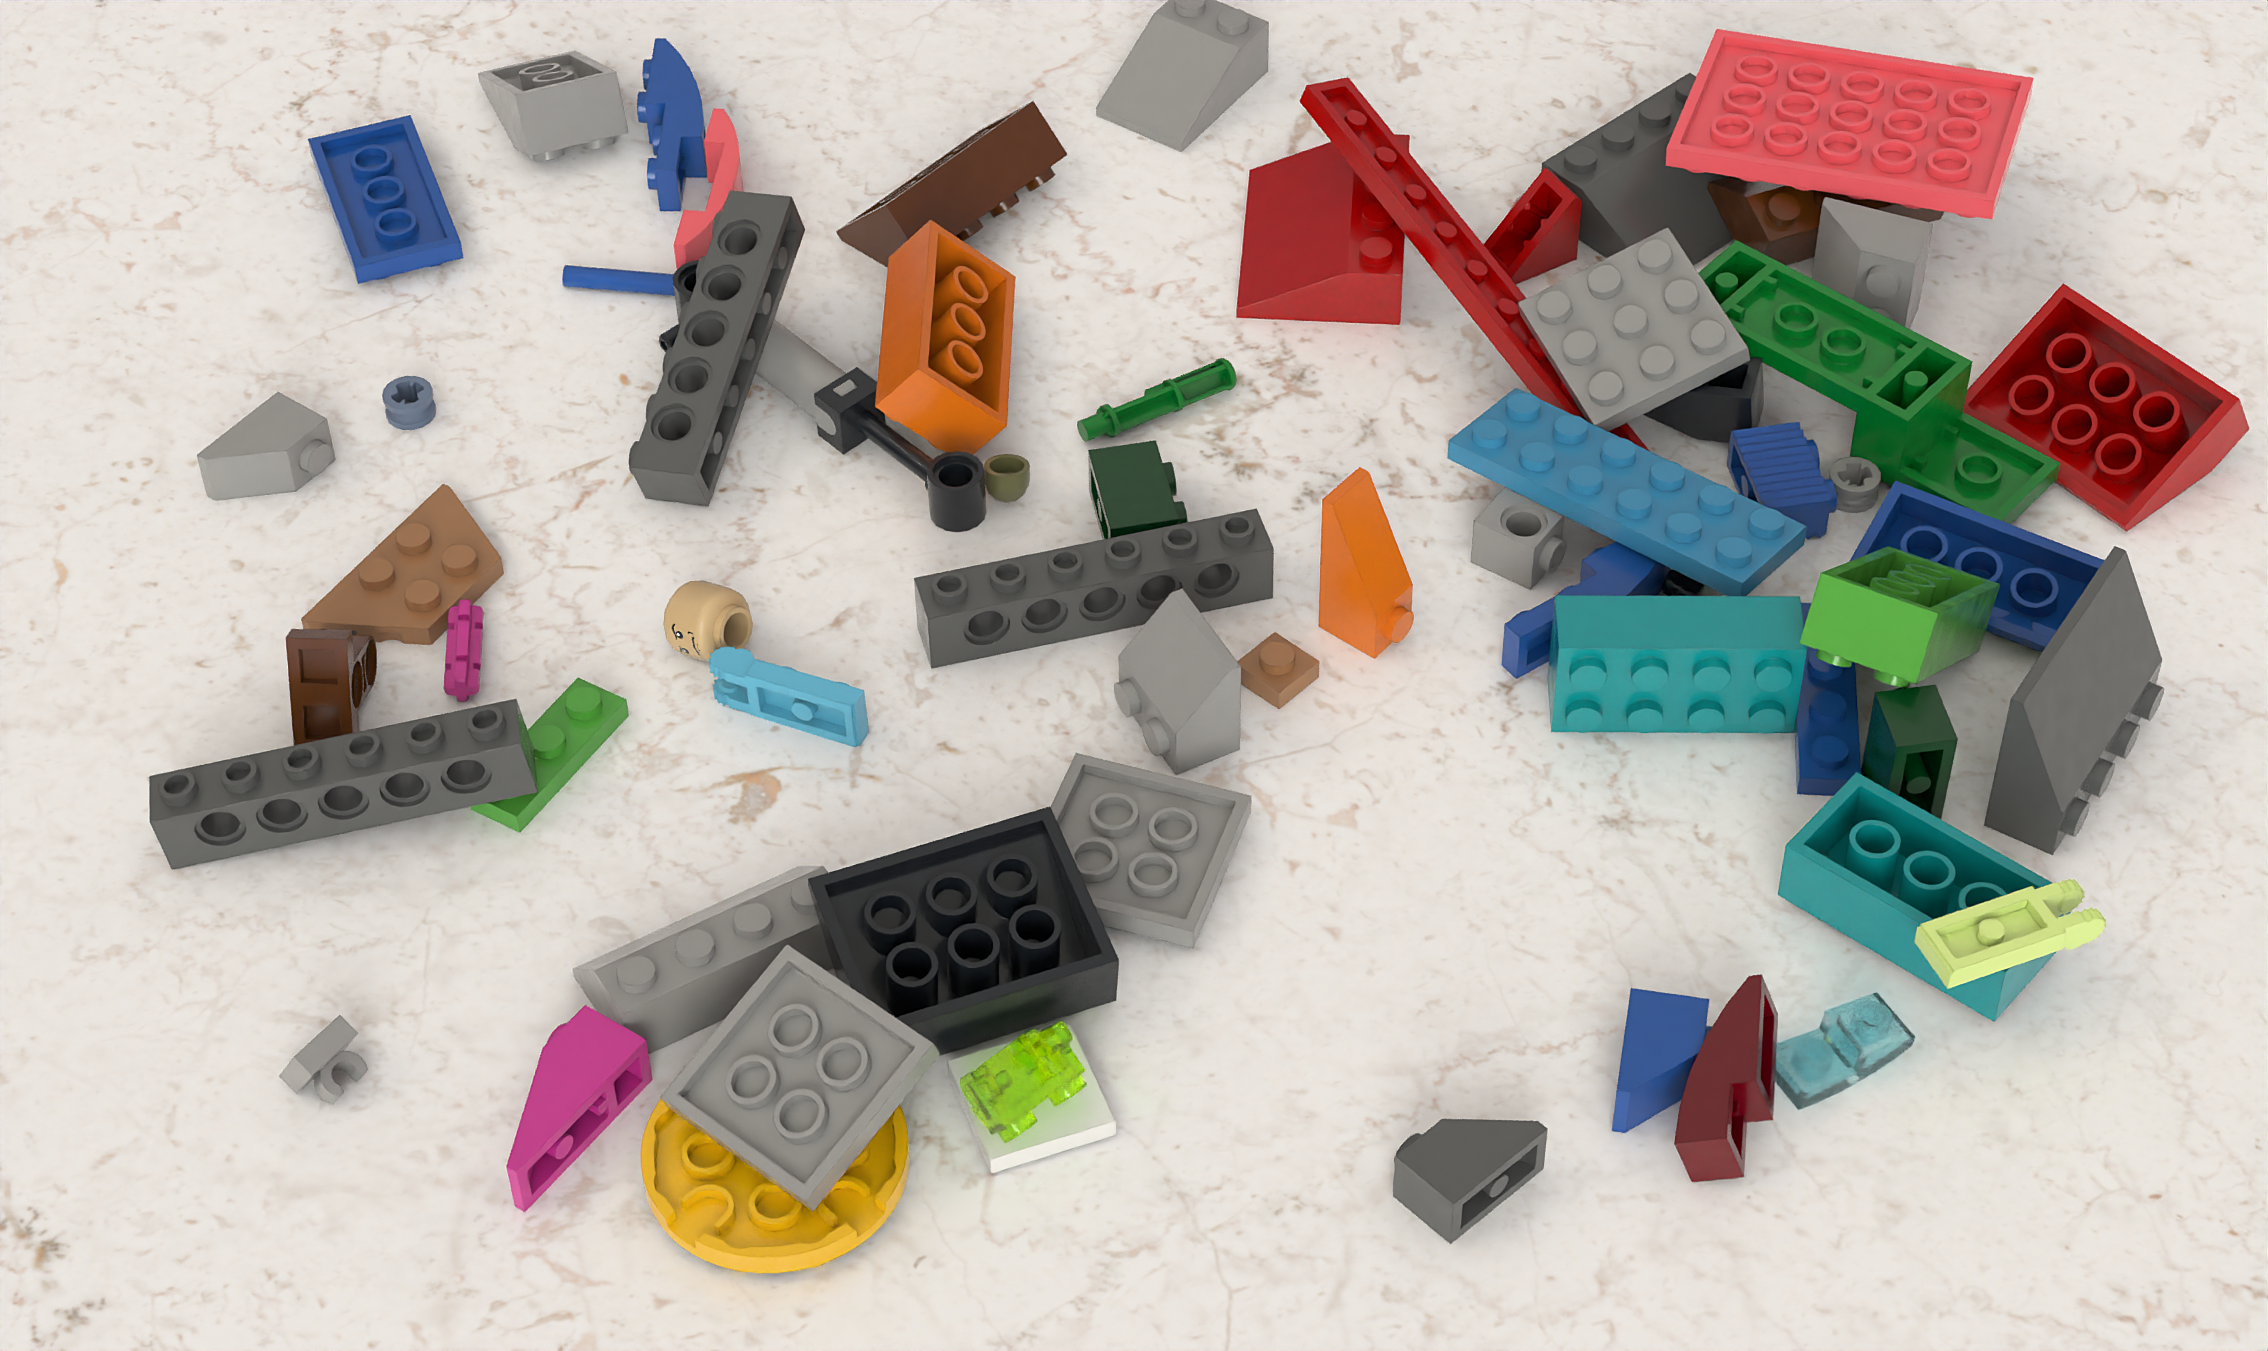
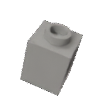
(1518, 539)

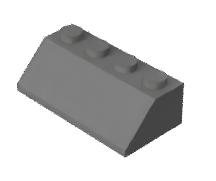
(705, 962)

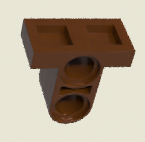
(328, 681)

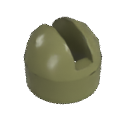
(1006, 477)

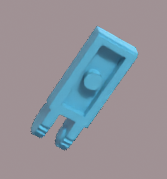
(789, 696)

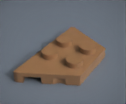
(413, 576)

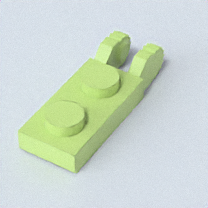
(2007, 932)

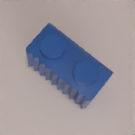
(1782, 473)

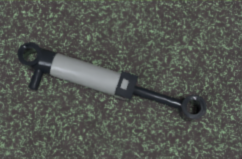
(848, 416)

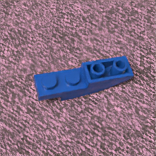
(674, 124)
(1604, 572)

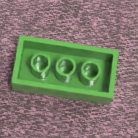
(1898, 615)

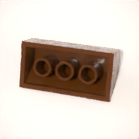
(962, 185)
(1785, 219)

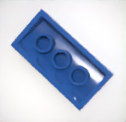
(2035, 574)

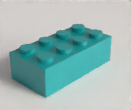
(1675, 664)
(1887, 867)

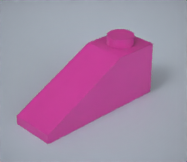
(577, 1091)

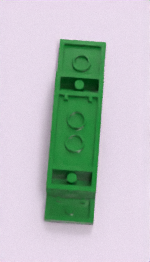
(1896, 380)

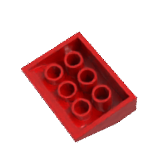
(1319, 244)
(2108, 408)

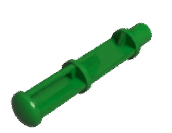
(1160, 400)

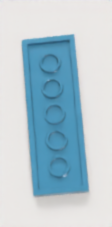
(1627, 493)

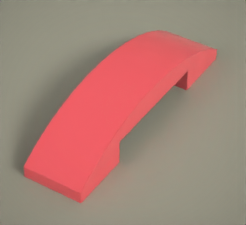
(725, 173)

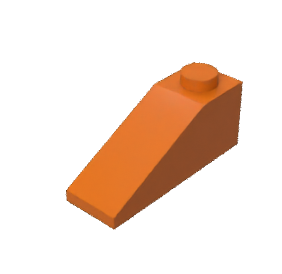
(1362, 572)

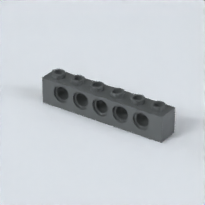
(717, 348)
(1091, 587)
(342, 784)

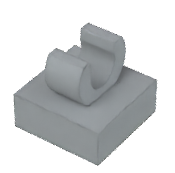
(323, 1056)

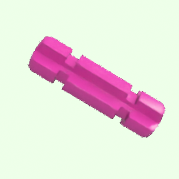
(463, 650)

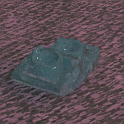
(1844, 1050)

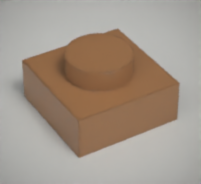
(1278, 670)

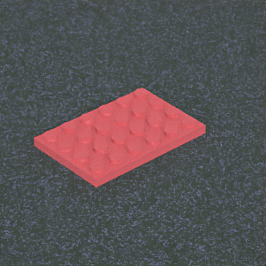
(1851, 123)

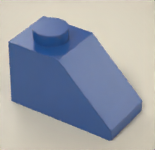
(1657, 1054)

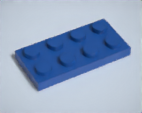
(385, 199)

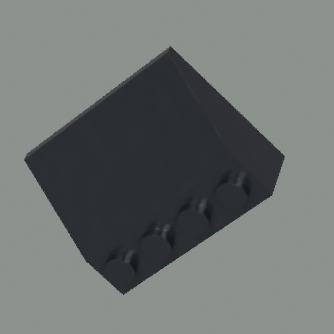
(970, 932)

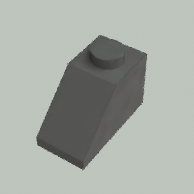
(1466, 1170)

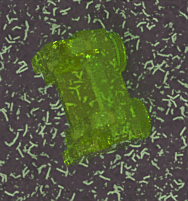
(1022, 1078)

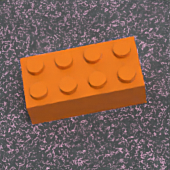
(946, 341)

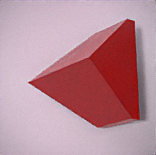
(1538, 230)

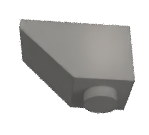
(267, 452)

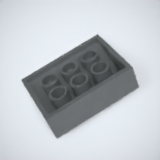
(1629, 188)
(2077, 712)

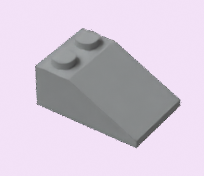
(1186, 70)
(556, 104)

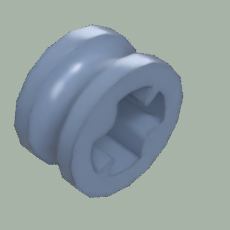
(407, 390)

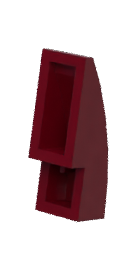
(1729, 1085)

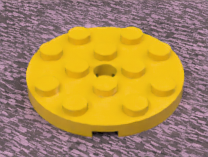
(748, 1223)

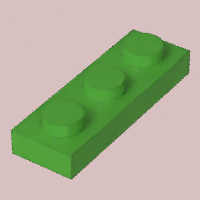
(562, 744)

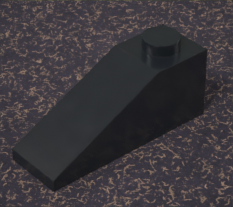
(1717, 406)

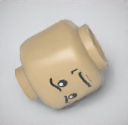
(705, 618)

